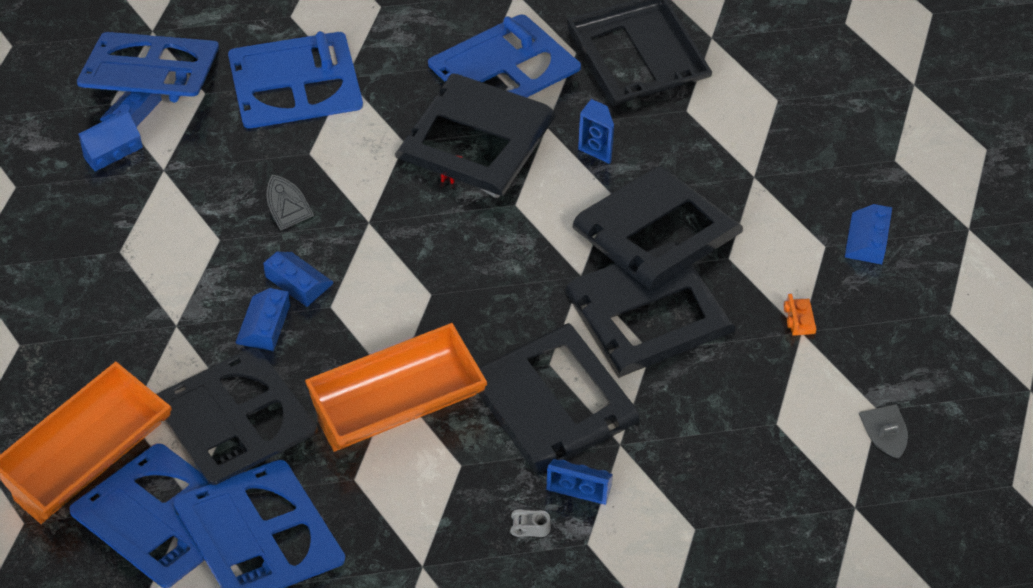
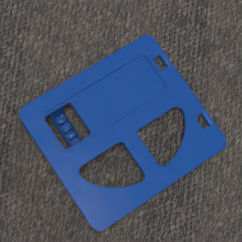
(492, 54)
(292, 65)
(150, 72)
(138, 522)
(232, 531)

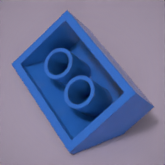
(137, 104)
(596, 131)
(110, 140)
(869, 234)
(296, 277)
(264, 319)
(579, 481)

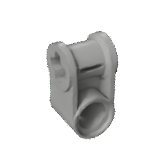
(529, 523)

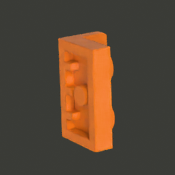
(800, 316)

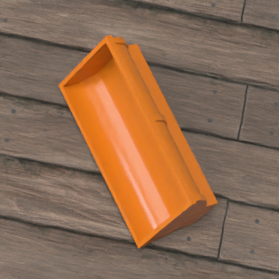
(394, 386)
(80, 441)

